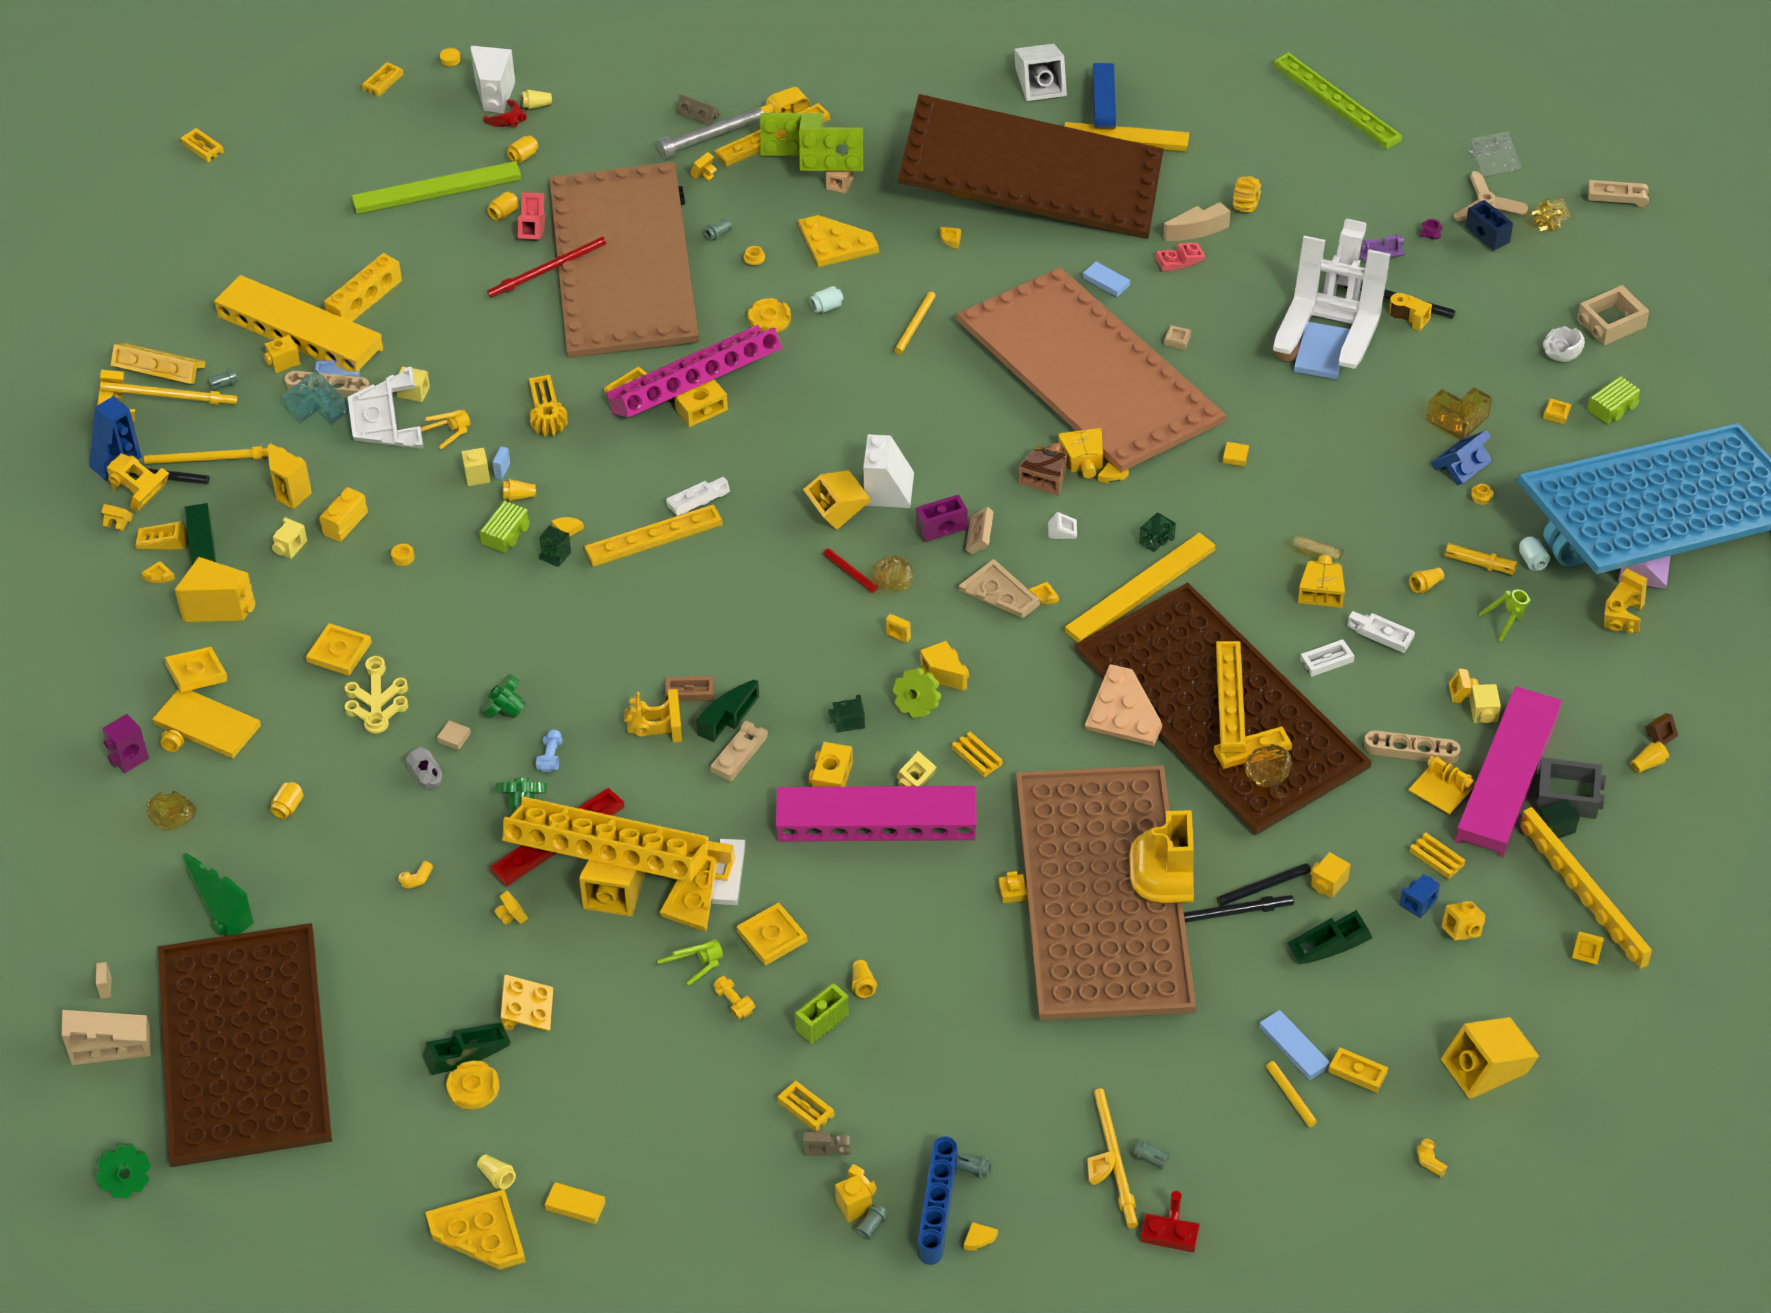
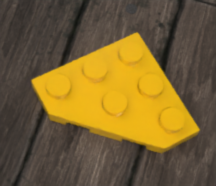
(835, 241)
(479, 1229)

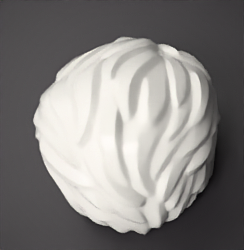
(1563, 344)

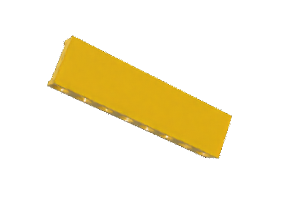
(300, 320)
(607, 839)

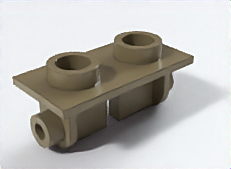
(697, 110)

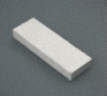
(728, 891)

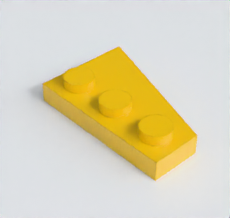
(691, 901)

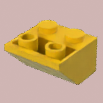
(288, 477)
(837, 496)

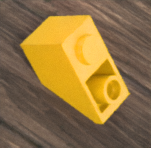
(944, 665)

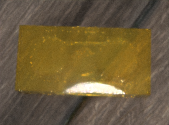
(1308, 545)

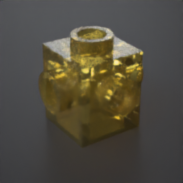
(1551, 214)

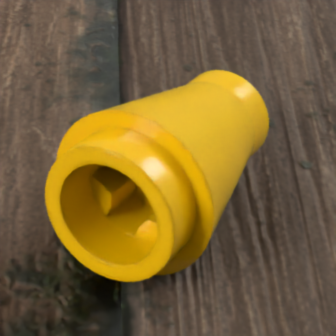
(517, 490)
(1424, 580)
(1650, 757)
(863, 981)

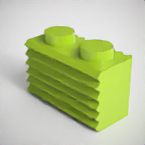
(1614, 400)
(504, 527)
(822, 1013)

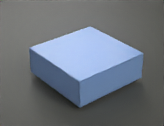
(501, 462)

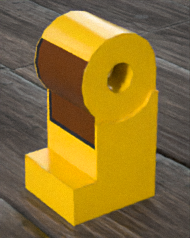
(1410, 310)

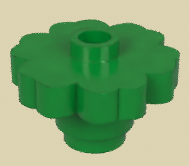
(504, 699)
(520, 788)
(122, 1170)

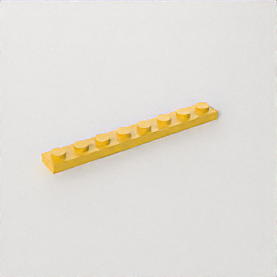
(1585, 887)

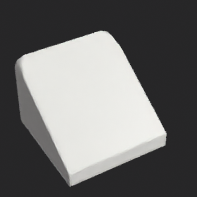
(1062, 527)

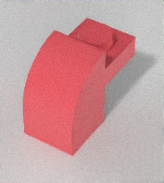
(532, 217)

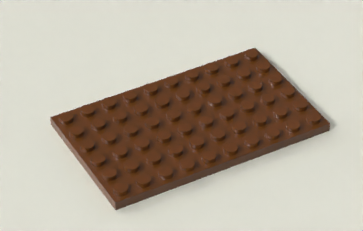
(243, 1045)

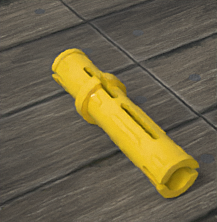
(1485, 560)

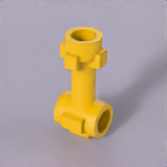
(741, 1007)

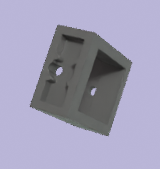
(1571, 770)

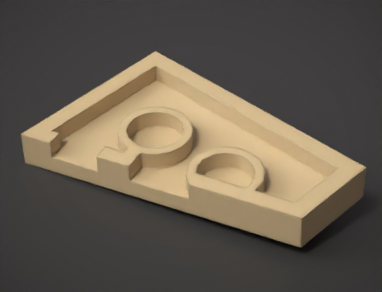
(1000, 589)

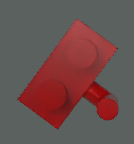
(1170, 1231)

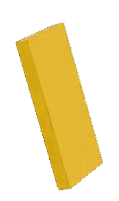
(207, 722)

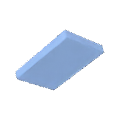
(1320, 350)

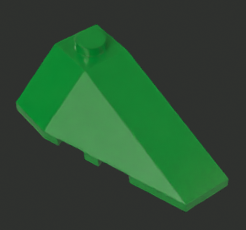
(221, 898)

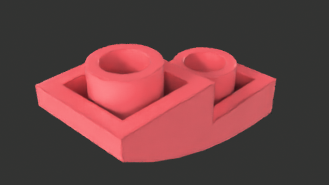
(1184, 256)

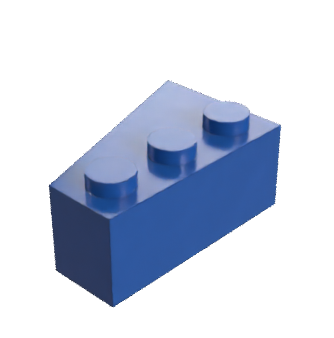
(112, 435)

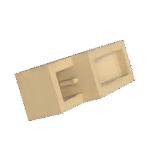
(1197, 223)

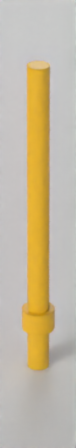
(213, 397)
(256, 453)
(1126, 1200)

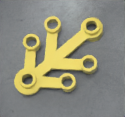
(376, 721)

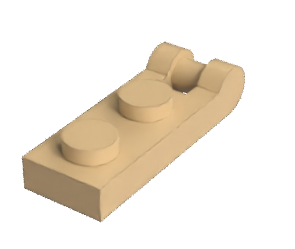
(1618, 192)
(738, 751)

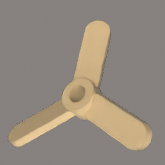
(1498, 203)

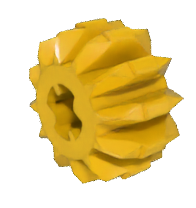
(1246, 194)
(548, 418)

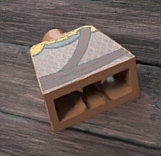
(1044, 469)

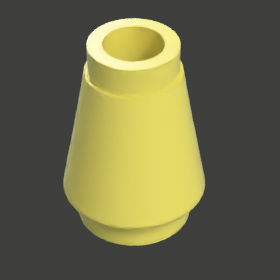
(534, 99)
(497, 1172)

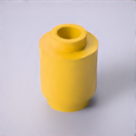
(522, 149)
(503, 206)
(286, 800)

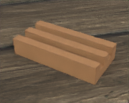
(687, 689)

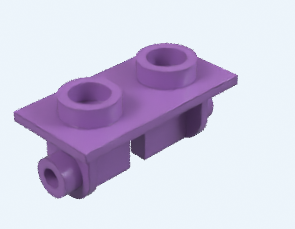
(1390, 245)

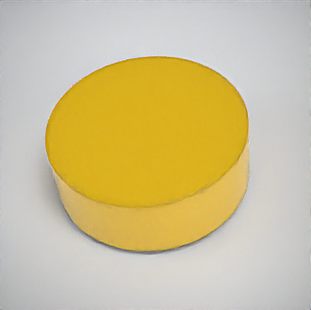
(450, 57)
(402, 554)

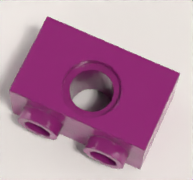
(941, 518)
(125, 743)

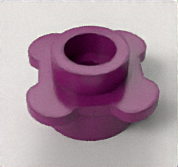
(1431, 229)

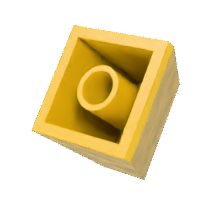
(214, 593)
(610, 888)
(1488, 1055)

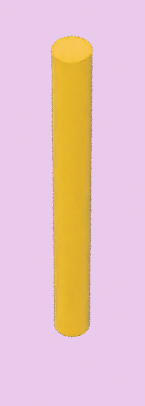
(914, 323)

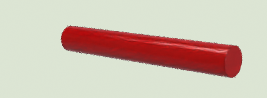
(850, 570)

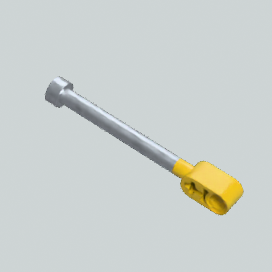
(785, 101)

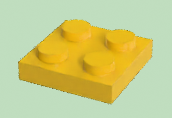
(338, 649)
(196, 669)
(771, 934)

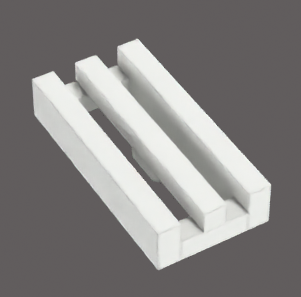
(1329, 660)

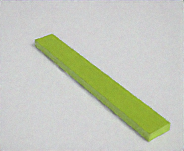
(1337, 101)
(436, 187)

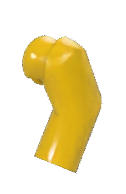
(410, 881)
(1427, 1158)

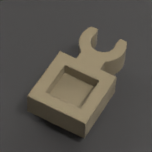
(822, 1144)

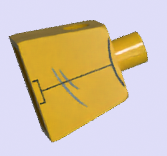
(1083, 450)
(1322, 583)

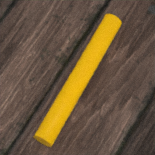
(1291, 1094)

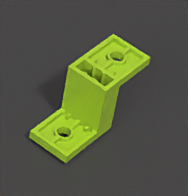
(812, 141)

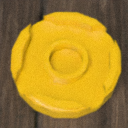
(769, 314)
(472, 1085)

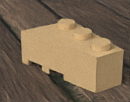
(105, 1036)

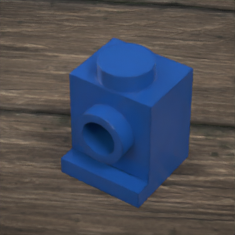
(1420, 895)

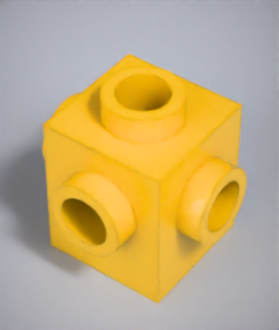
(1463, 920)

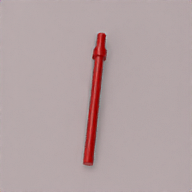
(510, 284)

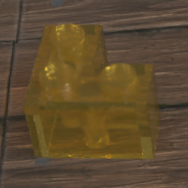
(1458, 415)

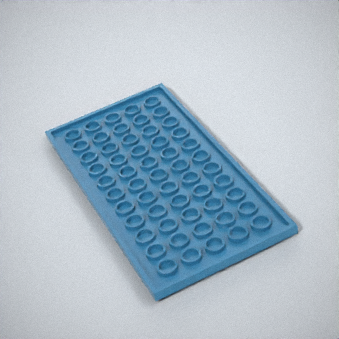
(1658, 497)

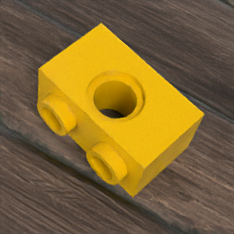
(701, 403)
(832, 766)

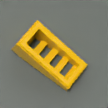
(175, 539)

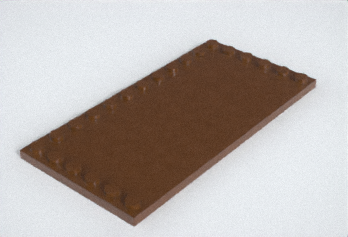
(1031, 166)
(1175, 661)

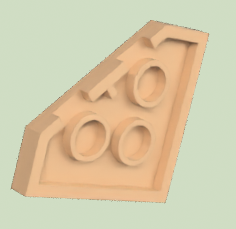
(1124, 709)

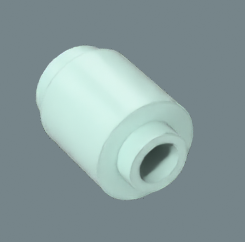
(826, 300)
(1534, 553)

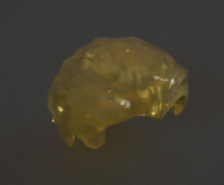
(893, 573)
(1268, 765)
(170, 810)

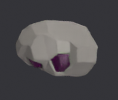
(424, 768)

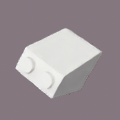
(1041, 71)
(493, 76)
(887, 473)

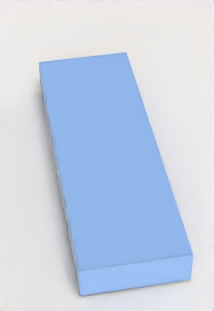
(1294, 1045)

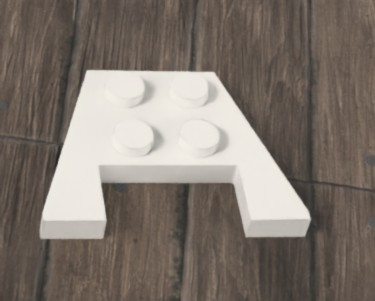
(374, 413)

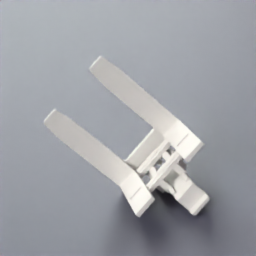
(1342, 270)

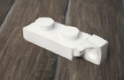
(697, 495)
(1381, 630)

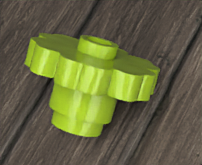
(916, 692)

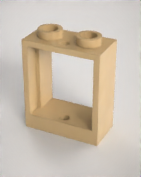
(1634, 311)

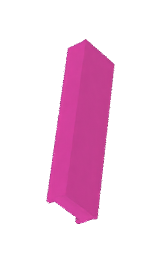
(692, 371)
(1509, 770)
(876, 809)

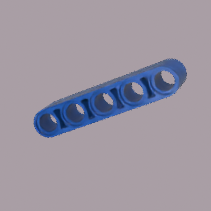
(1104, 95)
(937, 1210)

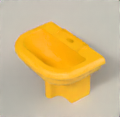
(1164, 861)

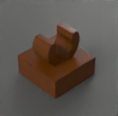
(1662, 729)

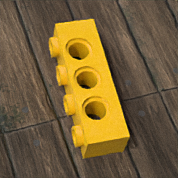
(365, 288)

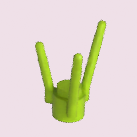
(1515, 604)
(708, 952)

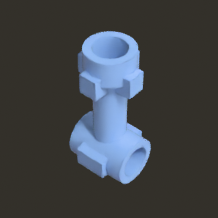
(549, 762)

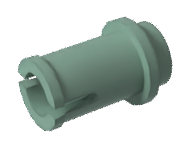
(715, 230)
(223, 379)
(1149, 1153)
(974, 1165)
(875, 1215)

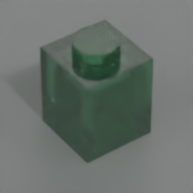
(1560, 818)

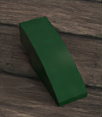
(200, 532)
(727, 710)
(1330, 938)
(465, 1046)

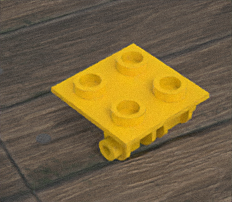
(1443, 785)
(525, 1003)

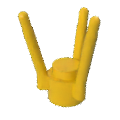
(456, 420)

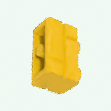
(343, 514)

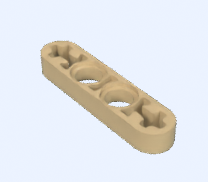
(355, 383)
(1412, 743)

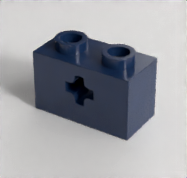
(1489, 225)

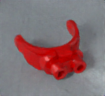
(510, 118)

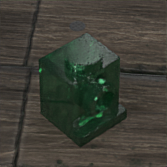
(1157, 532)
(554, 546)
(847, 715)

